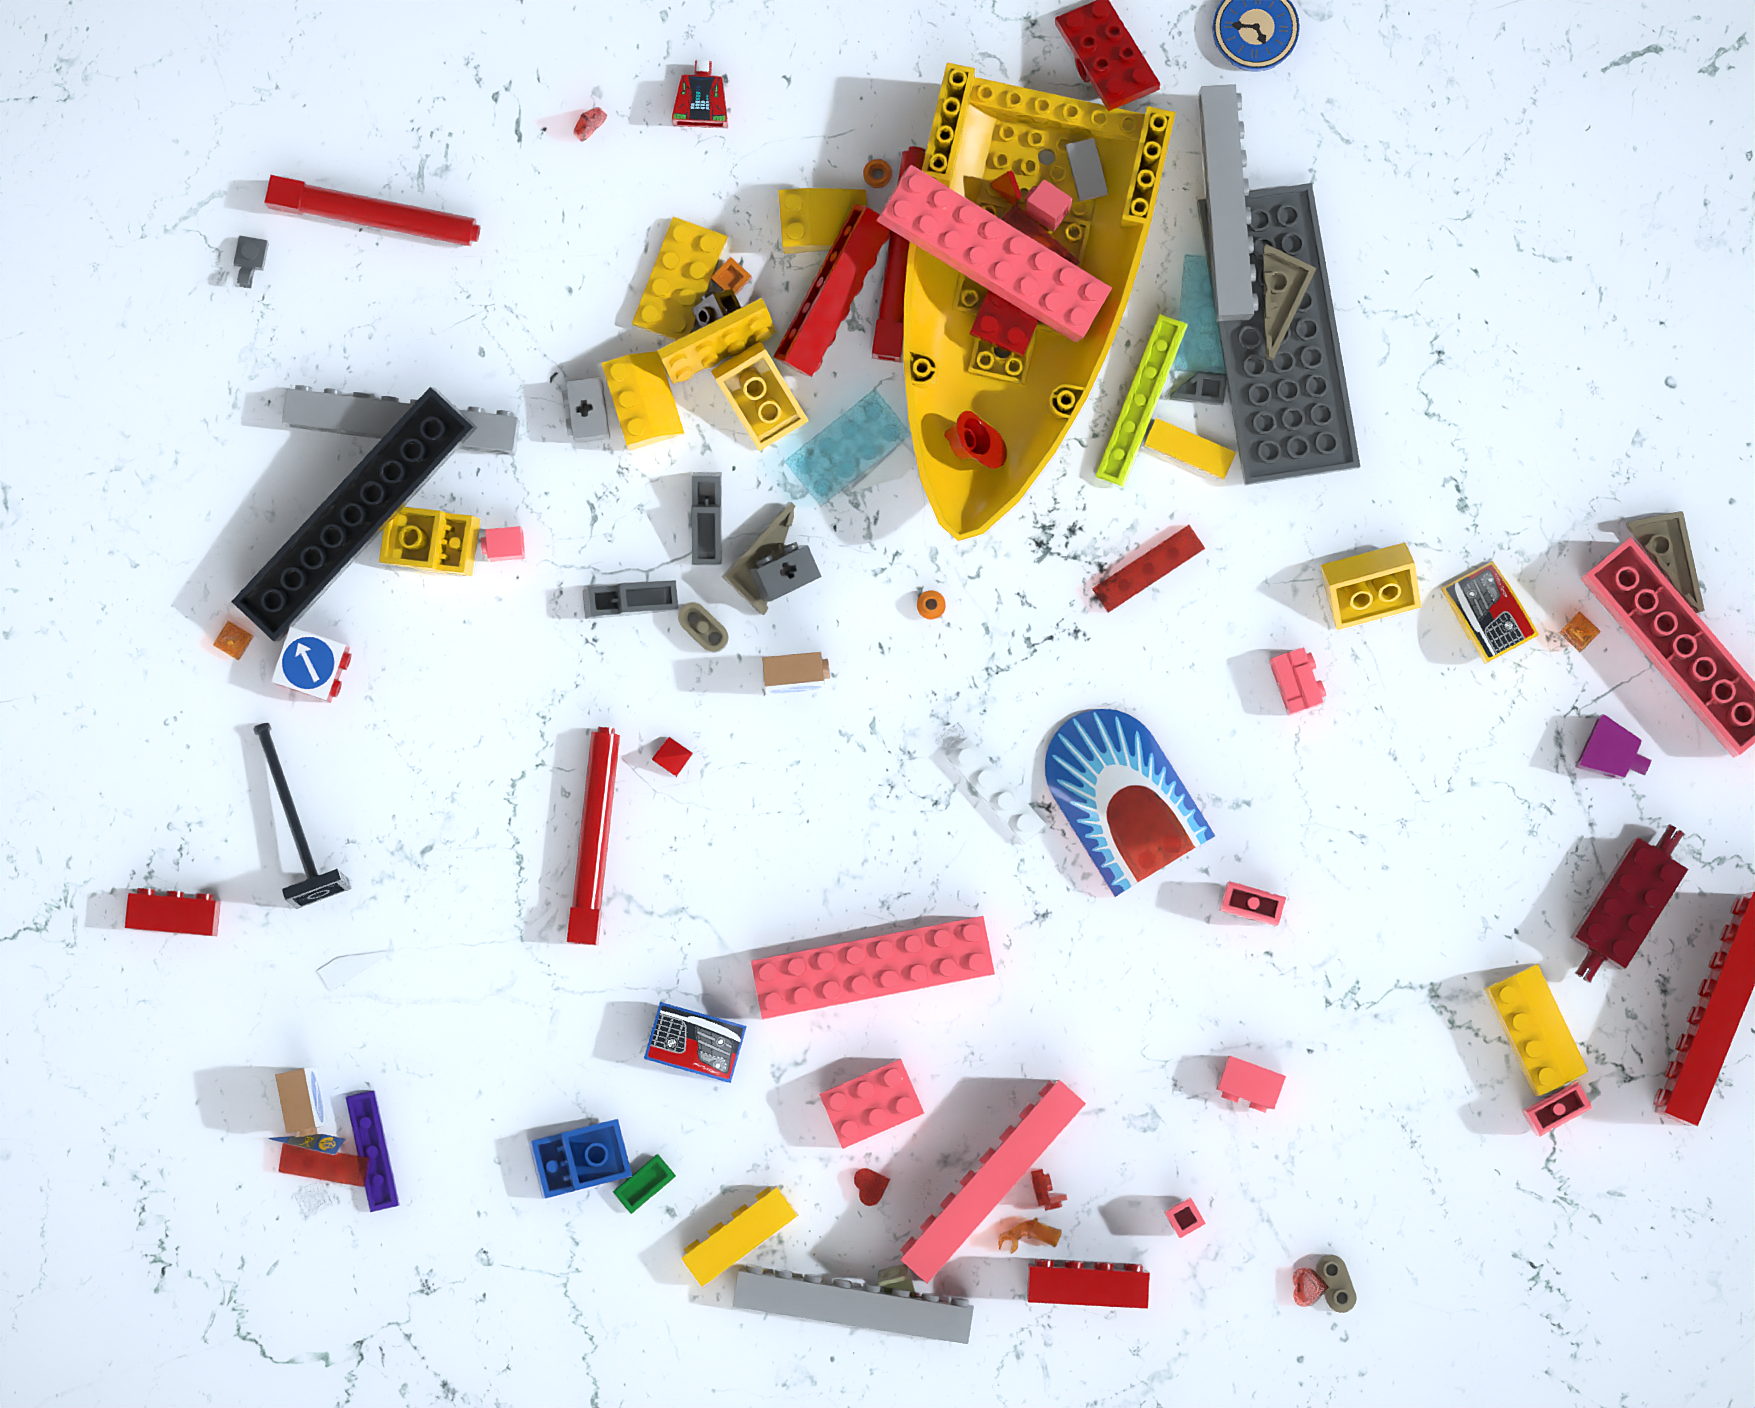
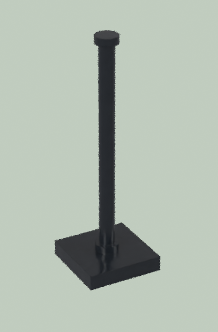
(316, 886)

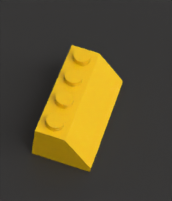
(1536, 1030)

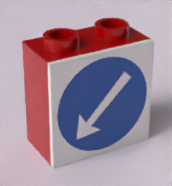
(311, 664)

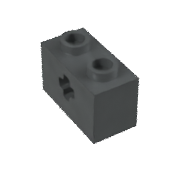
(801, 571)

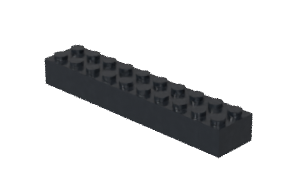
(354, 514)

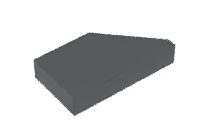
(1202, 388)

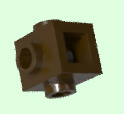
(714, 306)

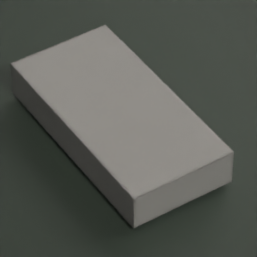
(1086, 169)

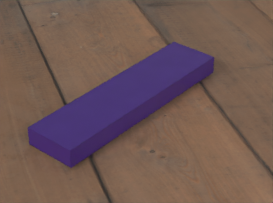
(372, 1143)

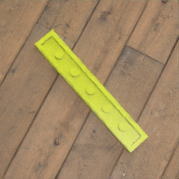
(1141, 400)

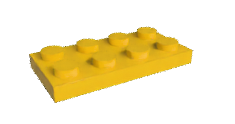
(679, 279)
(717, 341)

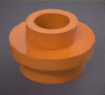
(877, 164)
(931, 614)

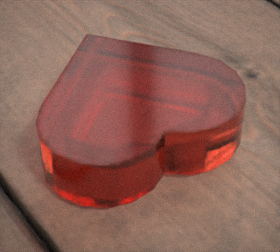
(589, 122)
(871, 1186)
(1308, 1287)

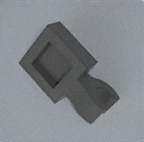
(249, 256)

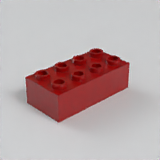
(1088, 1285)

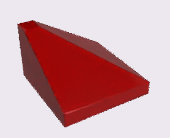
(1007, 187)
(672, 756)

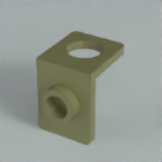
(896, 1277)

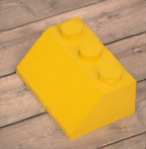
(642, 399)
(1371, 585)

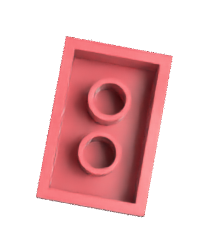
(871, 1103)

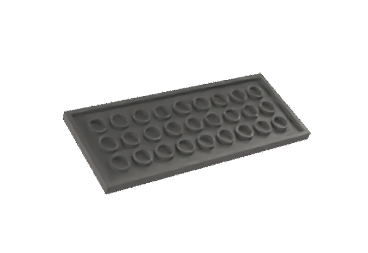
(1292, 410)

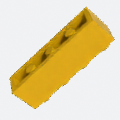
(740, 1236)

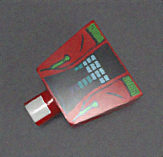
(700, 99)

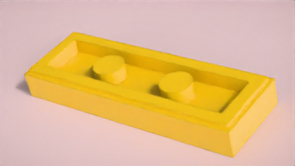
(1190, 448)

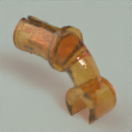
(1033, 1229)

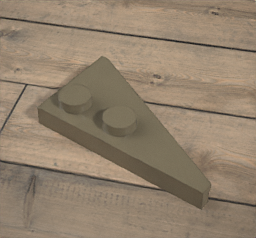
(1284, 287)
(767, 542)
(1669, 546)

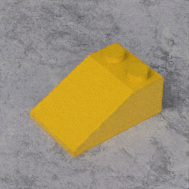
(815, 216)
(759, 395)

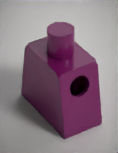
(1612, 751)

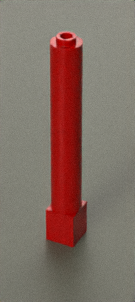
(300, 198)
(890, 321)
(594, 838)

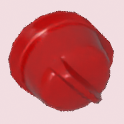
(976, 440)

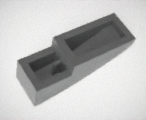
(706, 518)
(630, 599)

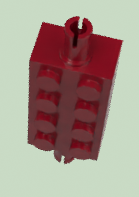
(1629, 903)

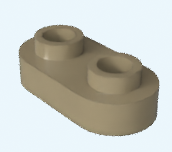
(703, 627)
(1337, 1283)

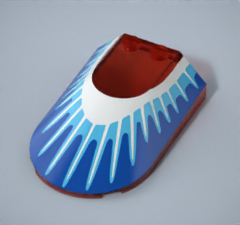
(1121, 797)

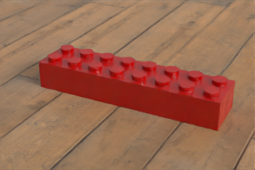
(1713, 1020)

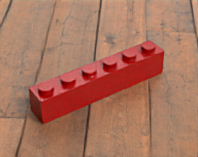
(833, 291)

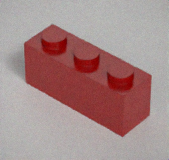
(172, 913)

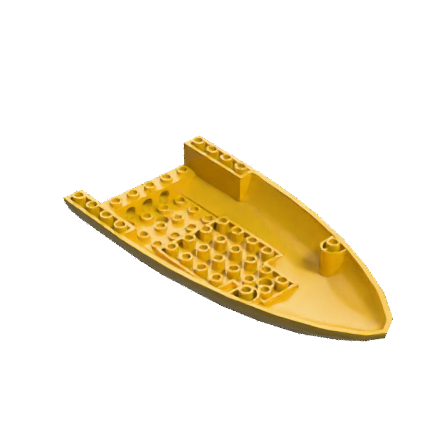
(1032, 399)

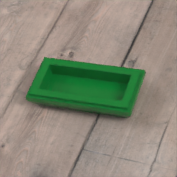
(644, 1184)

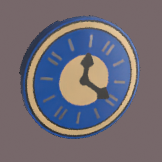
(1255, 32)

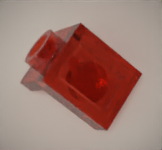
(1041, 1186)

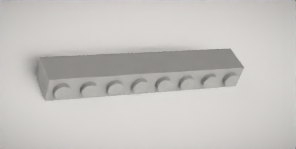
(1226, 202)
(374, 418)
(853, 1305)

